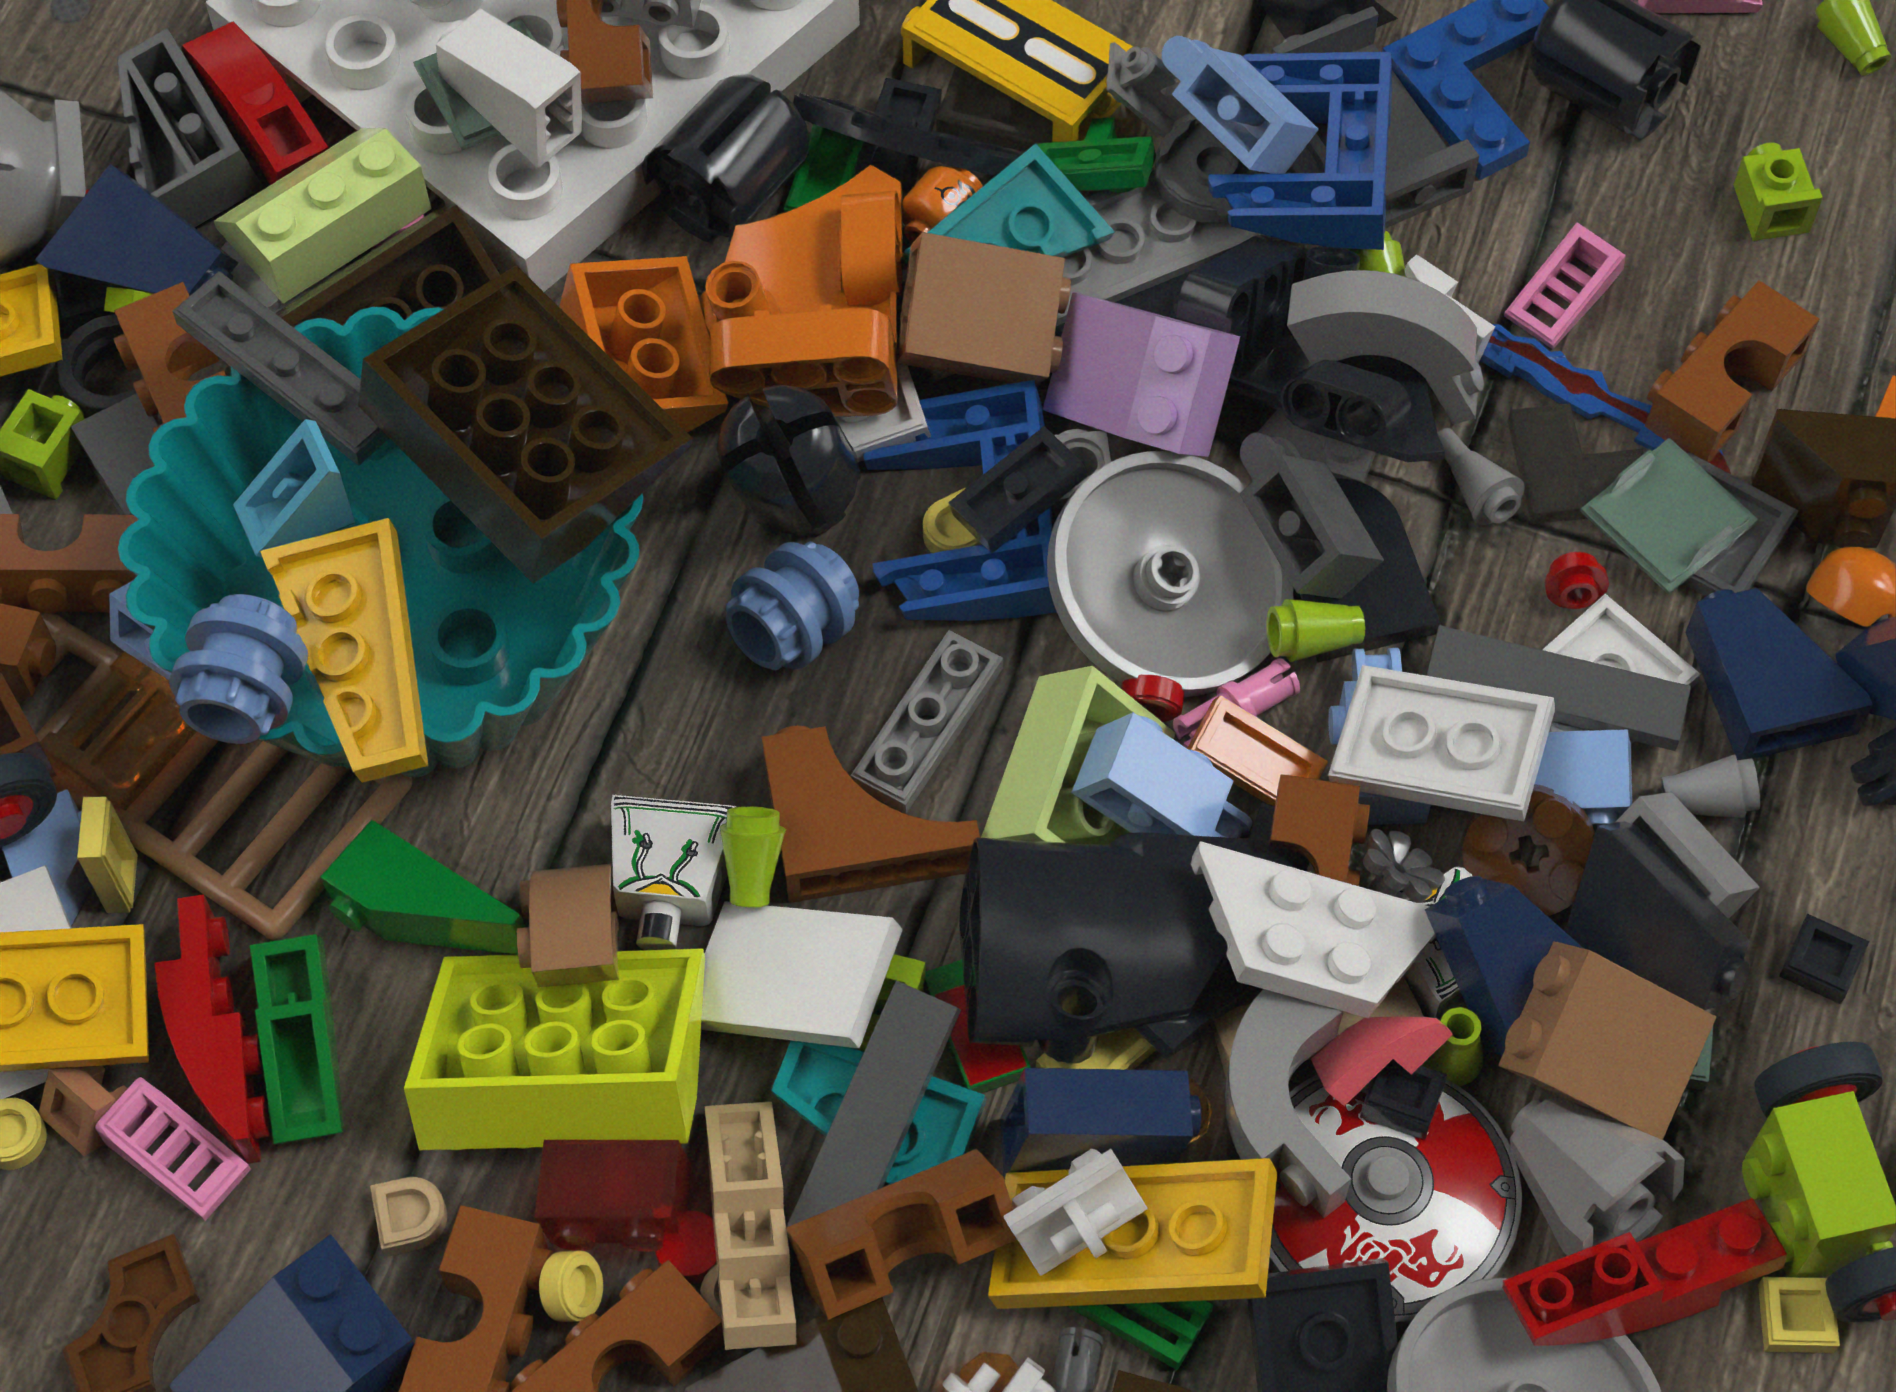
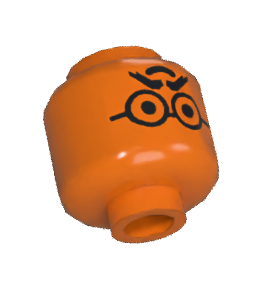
(935, 197)

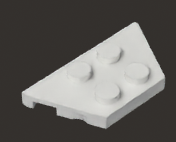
(1310, 931)

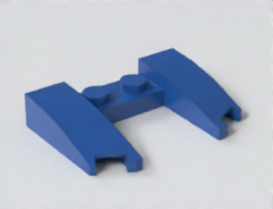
(1349, 199)
(972, 581)

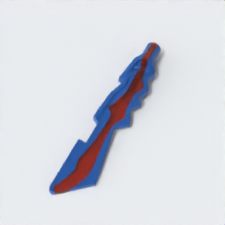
(1566, 384)

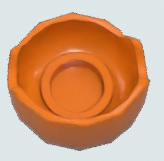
(1855, 584)

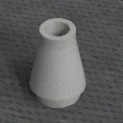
(1717, 788)

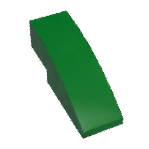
(297, 1038)

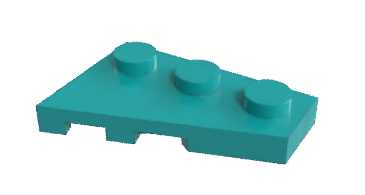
(1028, 210)
(818, 1076)

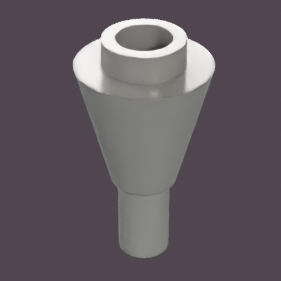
(1487, 488)

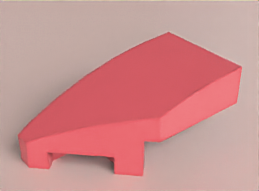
(1370, 1045)

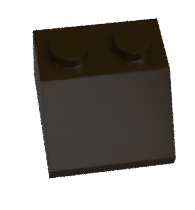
(1832, 472)

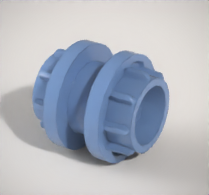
(792, 605)
(238, 669)

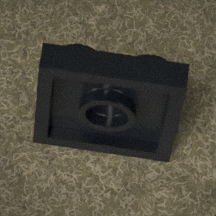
(1325, 1329)

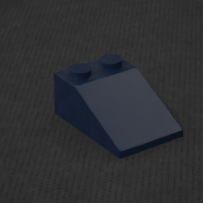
(306, 1332)

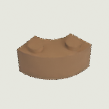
(569, 926)

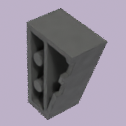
(177, 134)

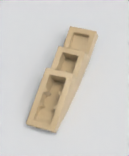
(749, 1226)

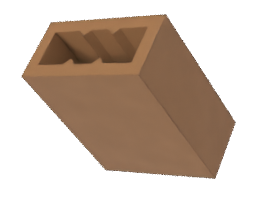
(982, 310)
(1606, 1039)

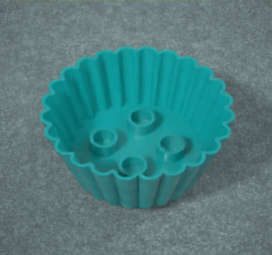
(481, 633)

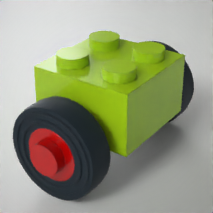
(1824, 1177)

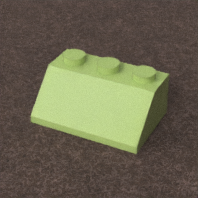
(327, 211)
(1048, 755)

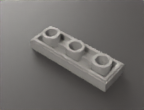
(913, 748)

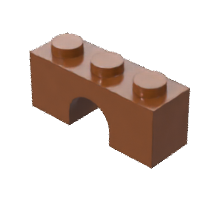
(610, 57)
(1754, 339)
(161, 352)
(66, 578)
(1320, 823)
(941, 1210)
(500, 1267)
(654, 1323)

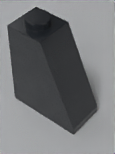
(1656, 920)

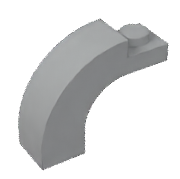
(1393, 318)
(1266, 1051)

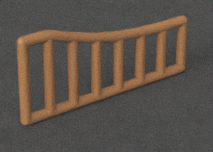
(179, 855)

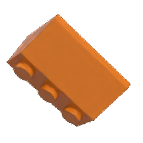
(652, 327)

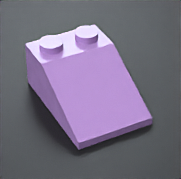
(1141, 375)

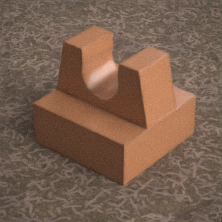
(75, 1103)

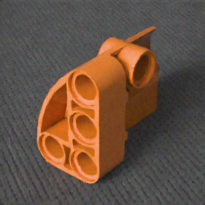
(814, 301)

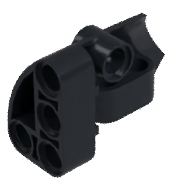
(1354, 400)
(1086, 937)

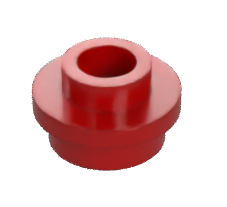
(1576, 580)

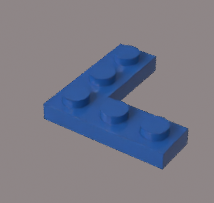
(1438, 76)

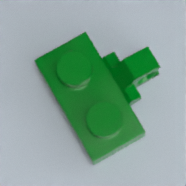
(1103, 159)

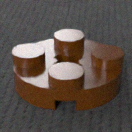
(1548, 821)

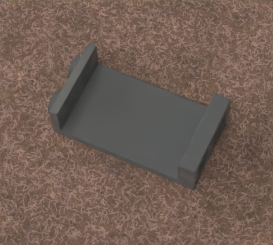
(1419, 164)

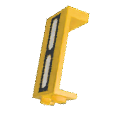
(1024, 50)

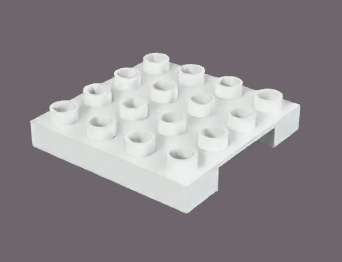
(550, 216)

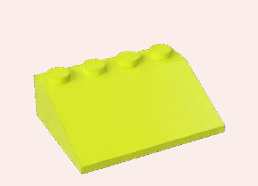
(558, 1061)

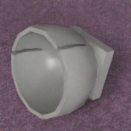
(38, 174)

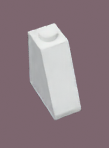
(513, 84)

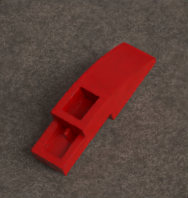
(254, 101)
(208, 1035)
(1644, 1283)

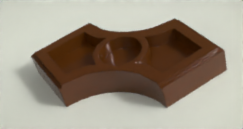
(144, 1298)

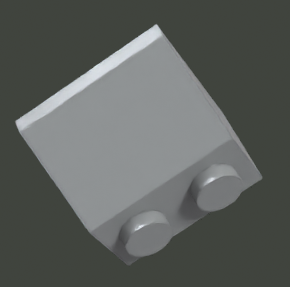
(1692, 850)

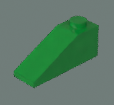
(414, 898)

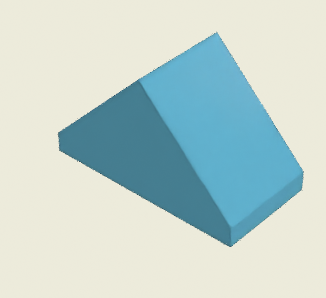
(295, 494)

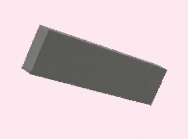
(281, 363)
(1583, 691)
(879, 1101)

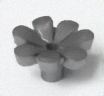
(1399, 868)

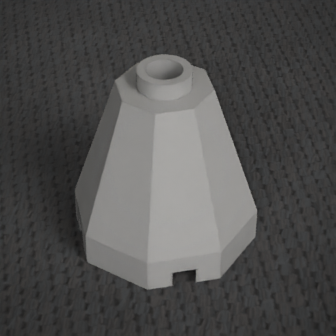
(1592, 1172)

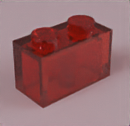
(613, 1193)

